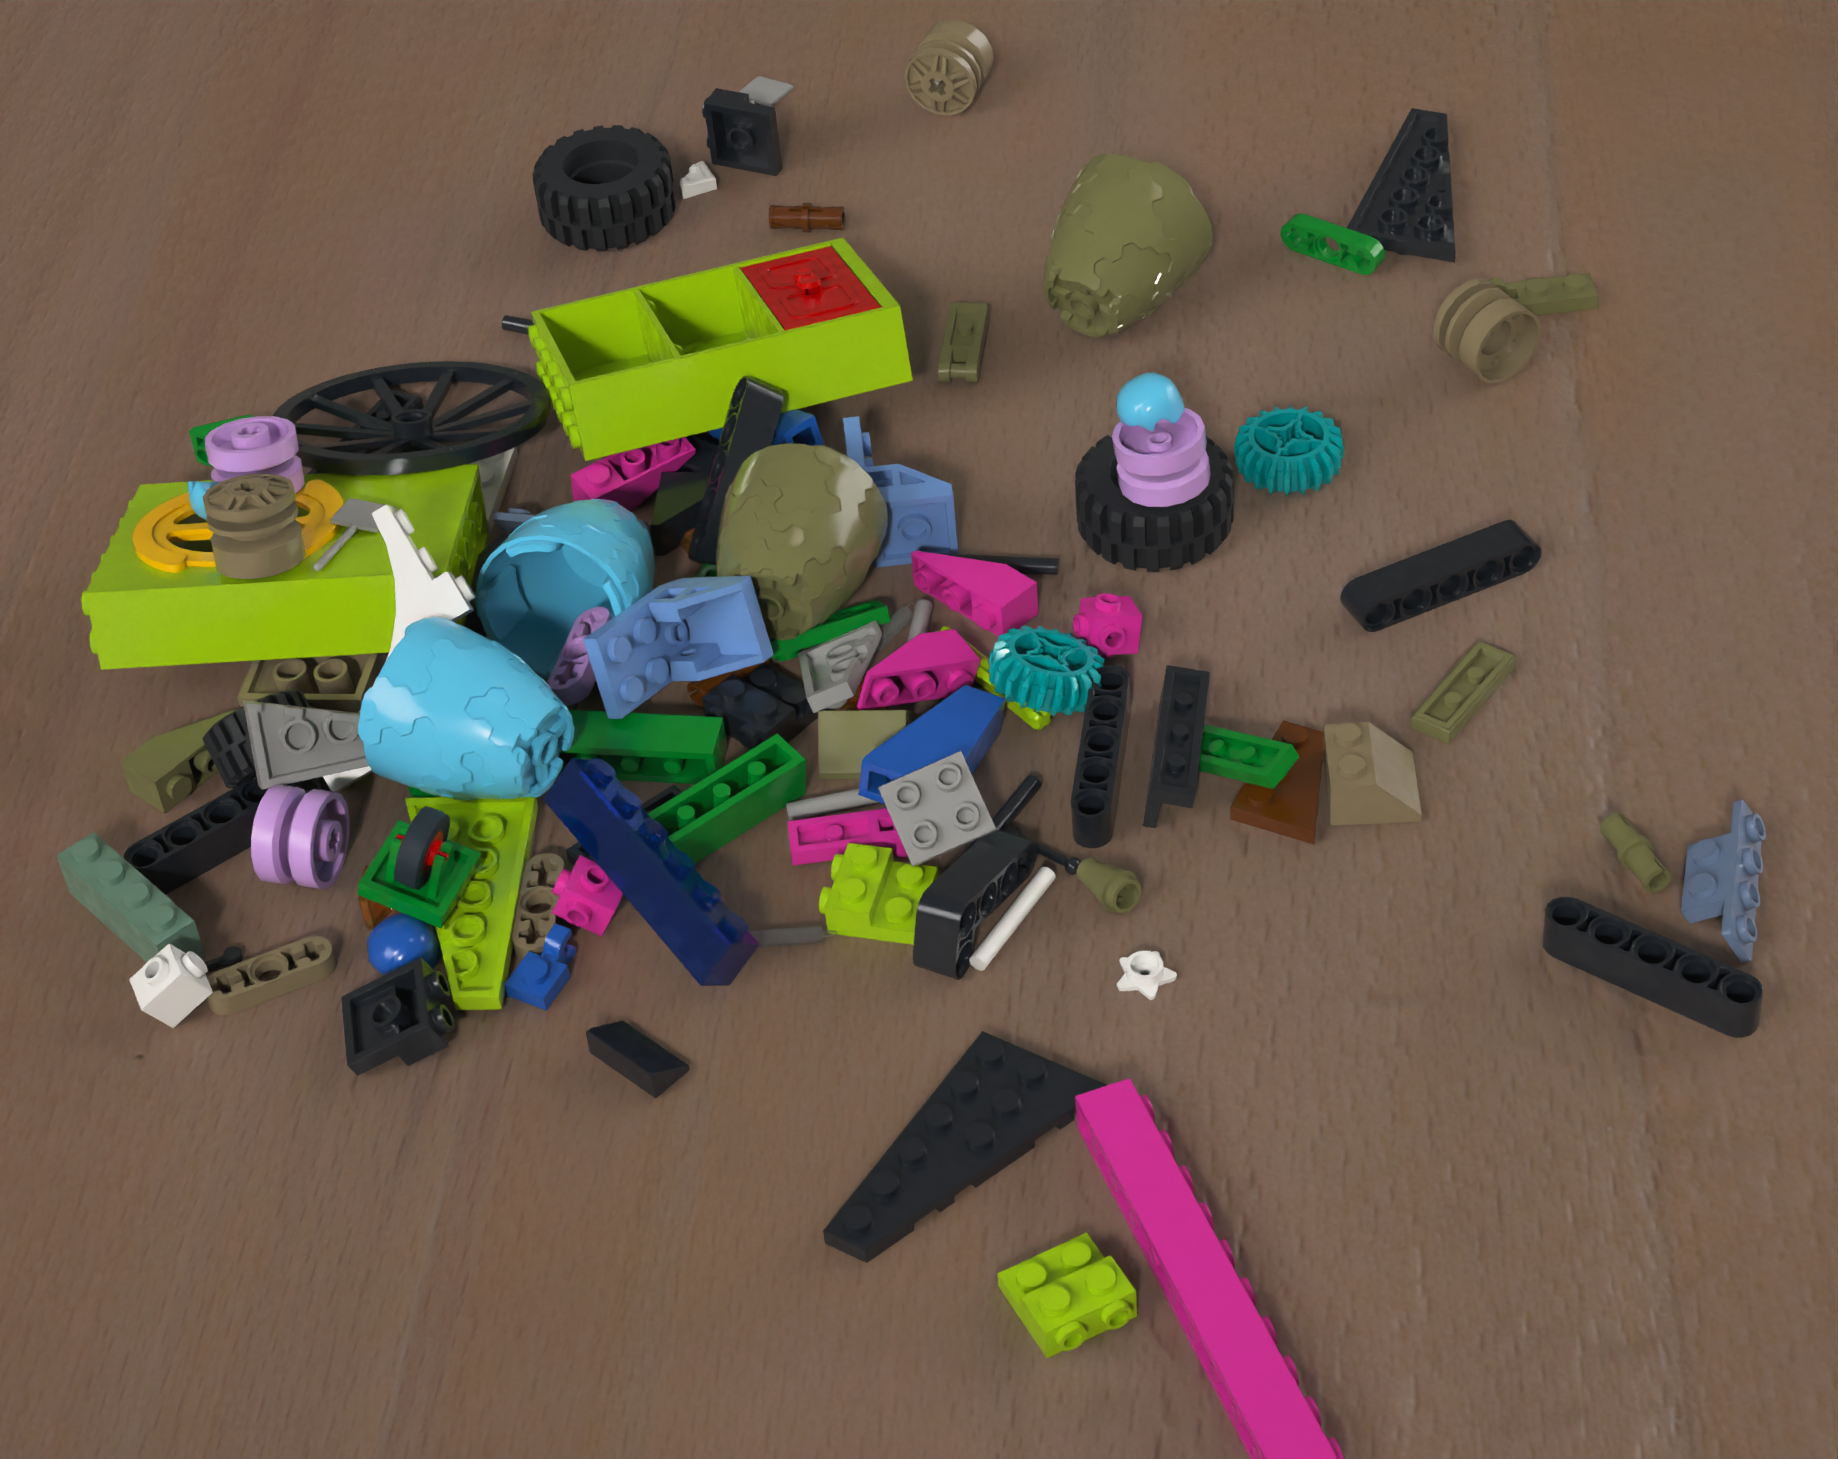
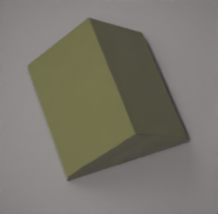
(851, 735)

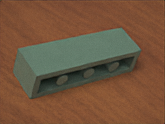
(126, 900)

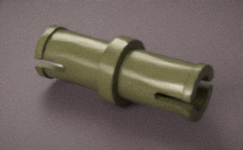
(1635, 853)

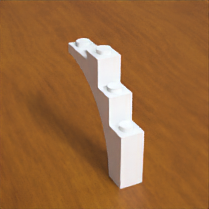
(416, 596)

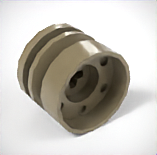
(948, 67)
(1486, 330)
(254, 526)

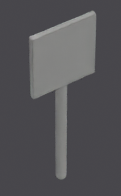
(766, 91)
(355, 515)

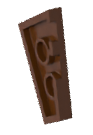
(1294, 802)

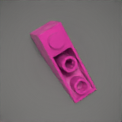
(631, 474)
(978, 589)
(921, 670)

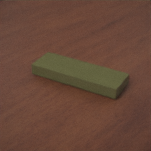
(1463, 692)

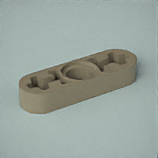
(531, 894)
(304, 974)

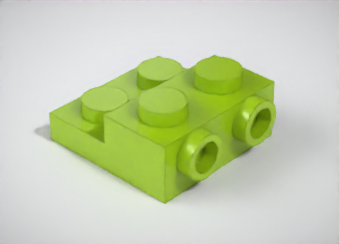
(874, 894)
(1069, 1295)

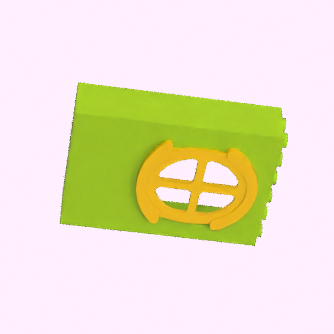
(169, 606)

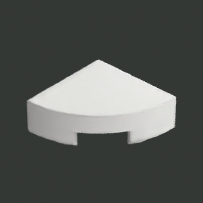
(697, 181)

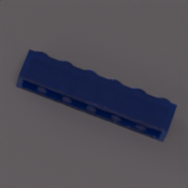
(651, 872)

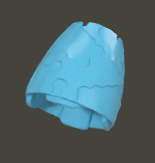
(557, 570)
(463, 717)

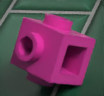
(1109, 624)
(586, 896)

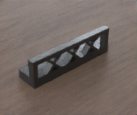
(1177, 741)

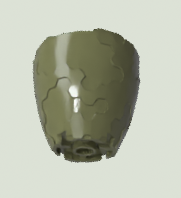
(1123, 244)
(803, 532)

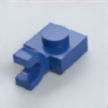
(543, 976)

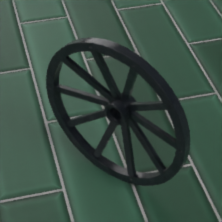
(412, 438)

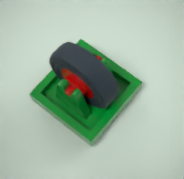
(420, 869)

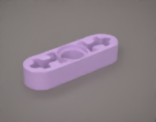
(562, 680)

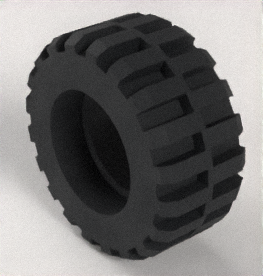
(604, 188)
(1151, 535)

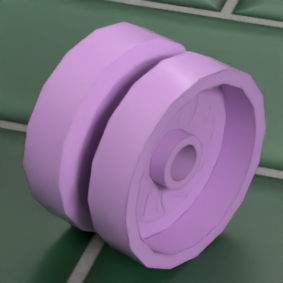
(255, 447)
(1162, 464)
(300, 837)

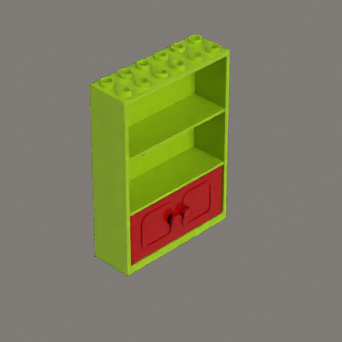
(671, 351)

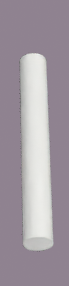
(1012, 918)

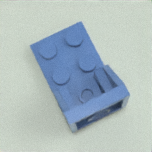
(917, 504)
(677, 634)

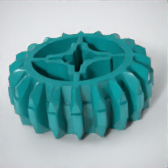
(1289, 450)
(1044, 669)

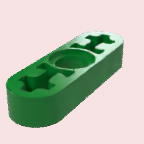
(1356, 250)

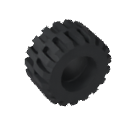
(230, 740)

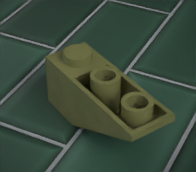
(171, 765)

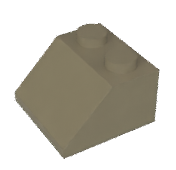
(1368, 776)

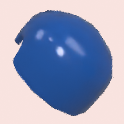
(401, 941)

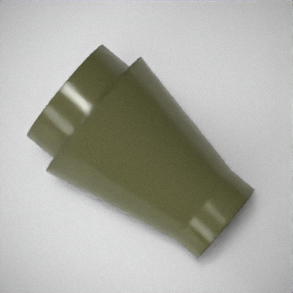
(1111, 886)

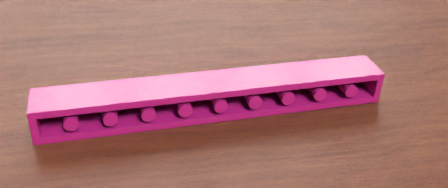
(1200, 1278)

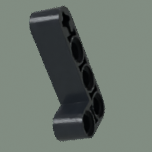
(965, 898)

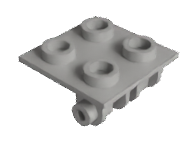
(937, 809)

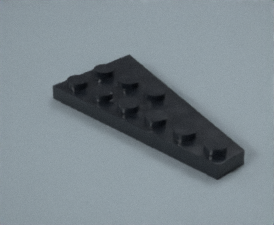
(1412, 192)
(962, 1136)

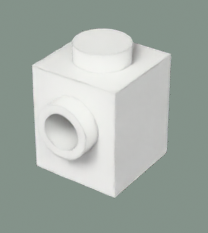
(171, 985)

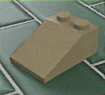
(325, 681)

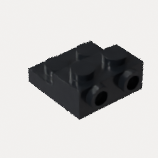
(742, 133)
(760, 706)
(397, 1017)

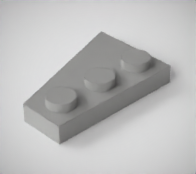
(837, 666)
(301, 742)

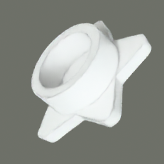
(1140, 963)

